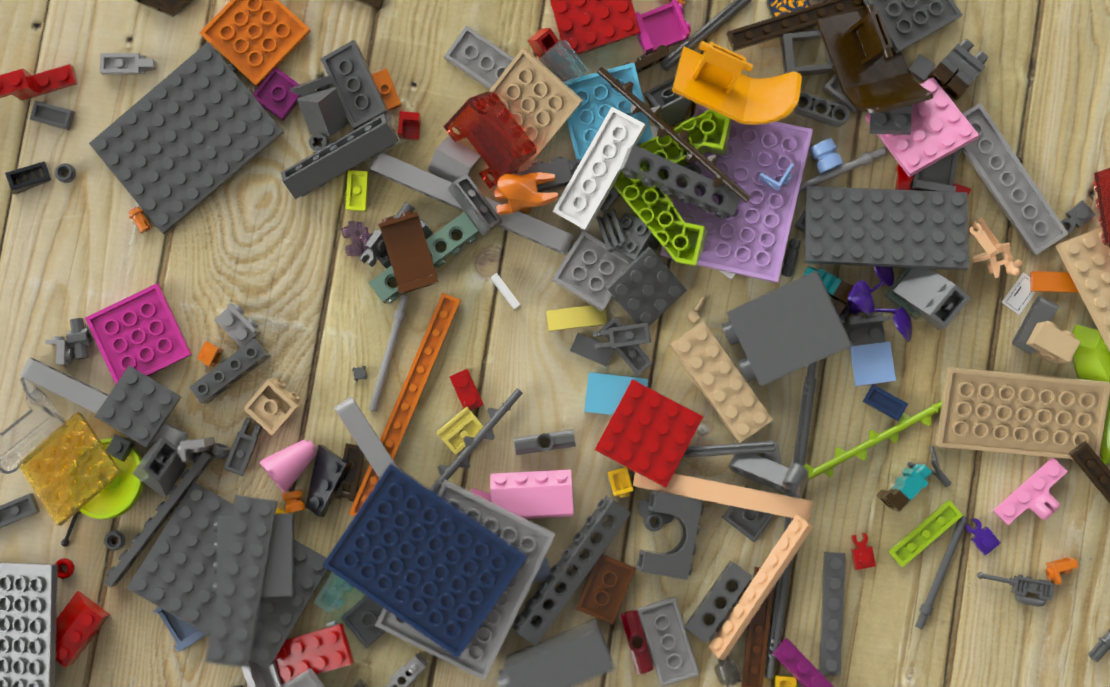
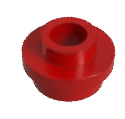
(70, 565)

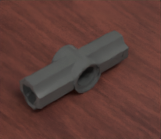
(558, 440)

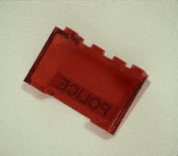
(493, 135)

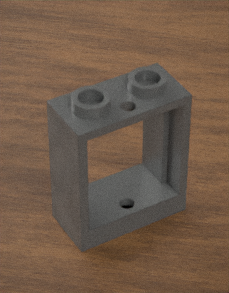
(788, 54)

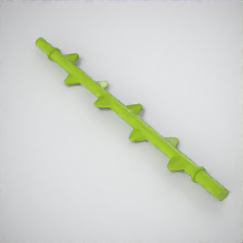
(874, 438)

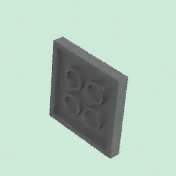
(646, 288)
(138, 406)

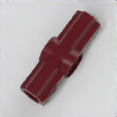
(641, 653)

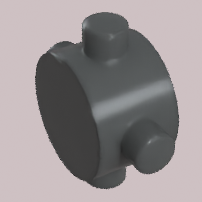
(359, 373)

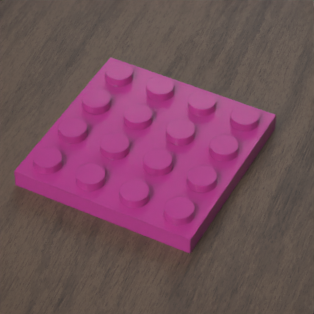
(139, 334)

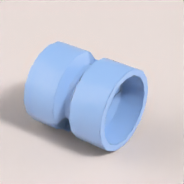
(826, 156)

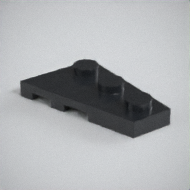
(325, 480)

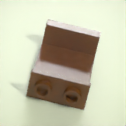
(408, 252)

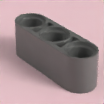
(829, 107)
(1040, 311)

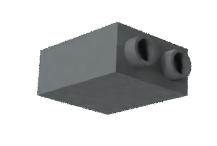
(786, 329)
(559, 660)

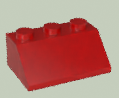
(77, 627)

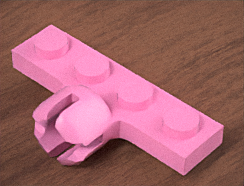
(1033, 494)

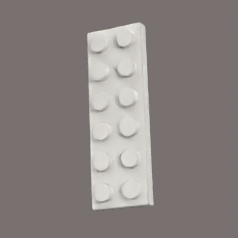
(599, 168)

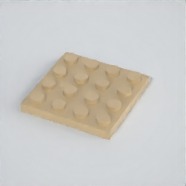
(535, 98)

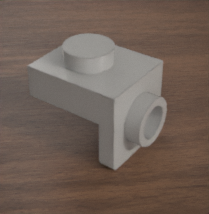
(63, 353)

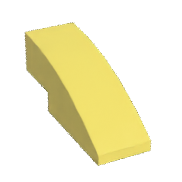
(575, 318)

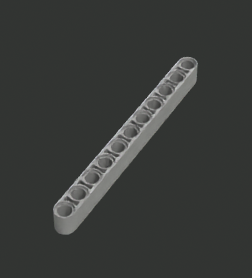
(438, 189)

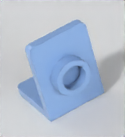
(774, 184)

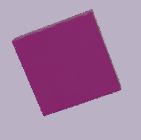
(276, 95)

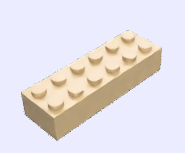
(720, 382)

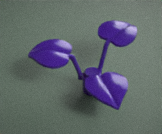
(861, 301)

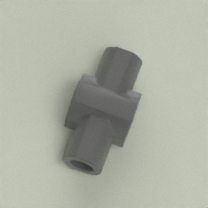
(79, 338)

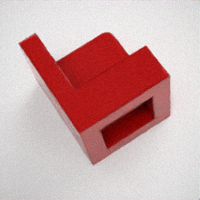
(409, 125)

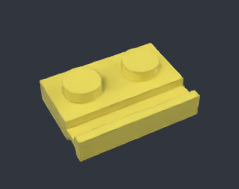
(461, 425)

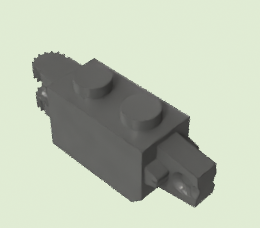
(561, 168)

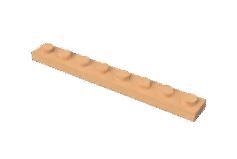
(760, 586)

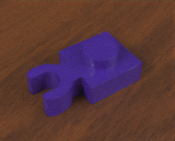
(983, 538)

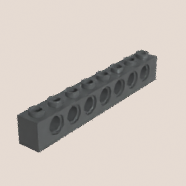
(570, 581)

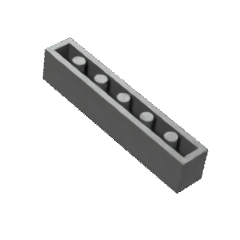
(339, 156)

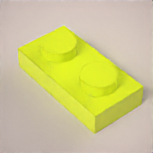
(357, 190)

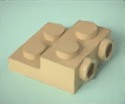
(273, 405)

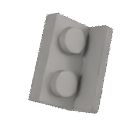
(237, 325)
(188, 448)

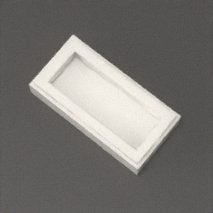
(505, 292)

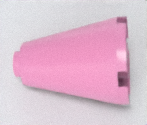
(289, 463)

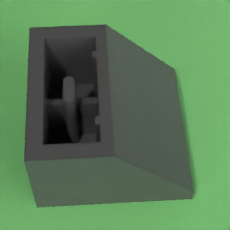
(160, 467)

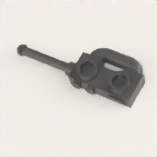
(1021, 585)

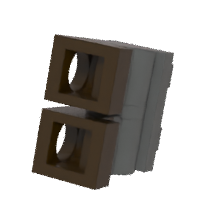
(963, 64)

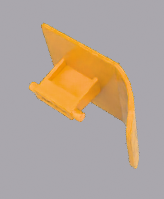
(719, 85)

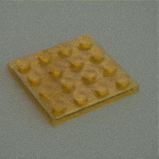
(69, 468)

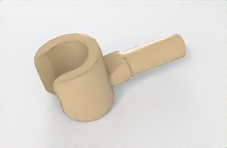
(693, 316)

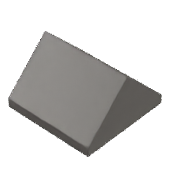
(453, 160)

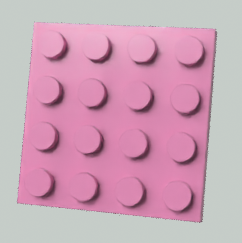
(935, 133)

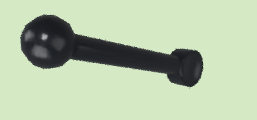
(65, 542)

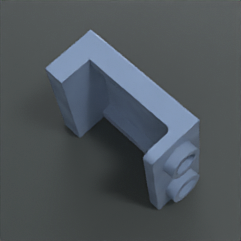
(182, 632)

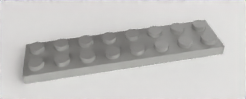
(1011, 184)

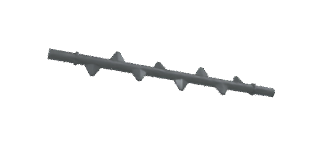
(472, 442)

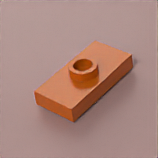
(387, 89)

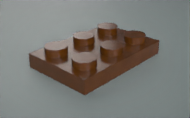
(605, 588)

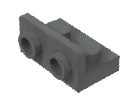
(892, 122)

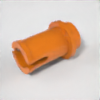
(139, 219)

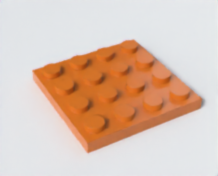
(255, 35)

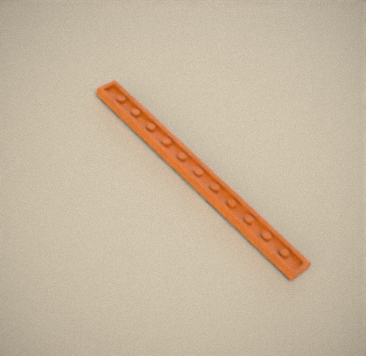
(411, 389)

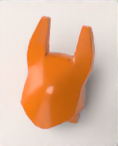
(523, 192)

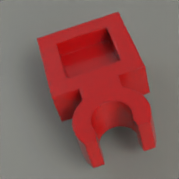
(862, 556)

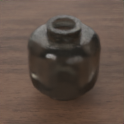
(728, 671)

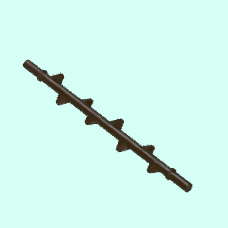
(681, 138)

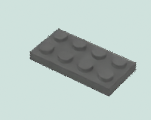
(354, 84)

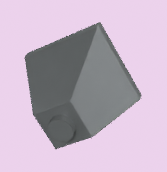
(673, 105)

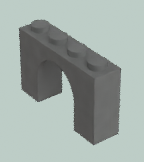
(677, 561)

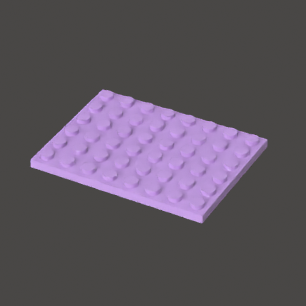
(757, 233)

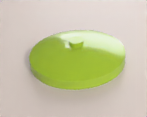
(120, 493)

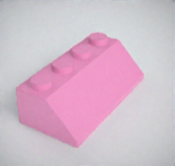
(534, 493)

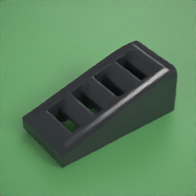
(23, 186)

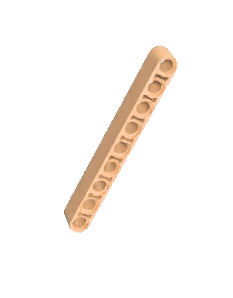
(730, 495)

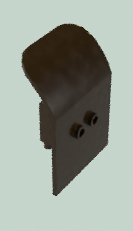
(866, 64)

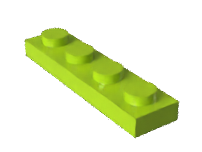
(925, 533)

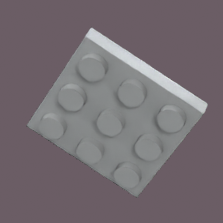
(589, 270)

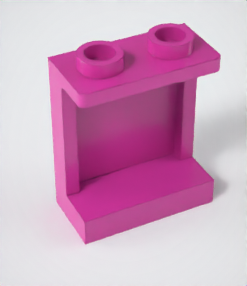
(662, 27)

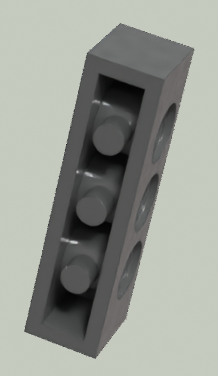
(229, 371)
(707, 605)

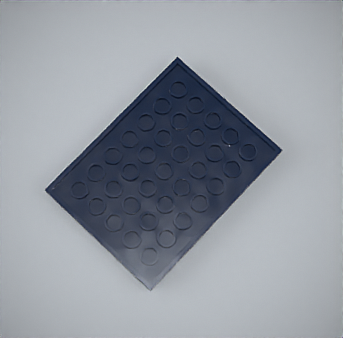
(424, 560)

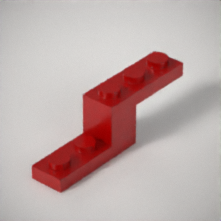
(26, 86)

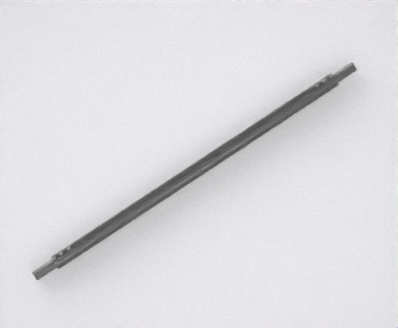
(799, 458)

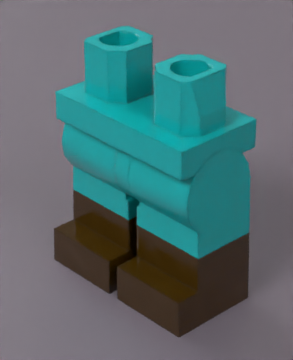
(835, 287)
(905, 487)

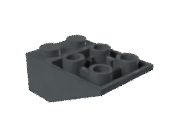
(931, 296)

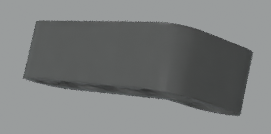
(771, 474)

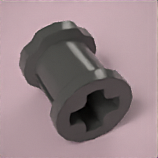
(316, 138)

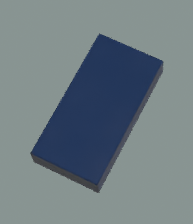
(885, 402)

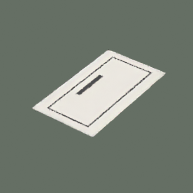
(1019, 294)

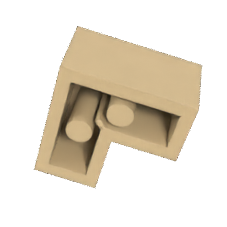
(1052, 343)

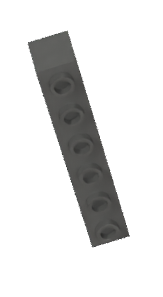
(631, 168)

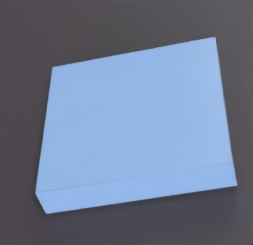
(872, 363)

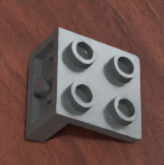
(637, 237)
(867, 330)

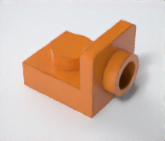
(210, 354)
(1063, 566)

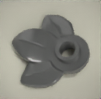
(661, 518)

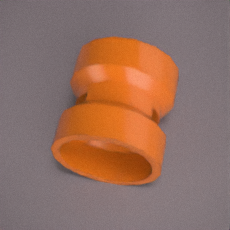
(293, 501)

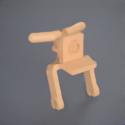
(992, 248)

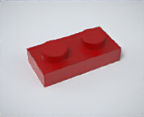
(466, 390)

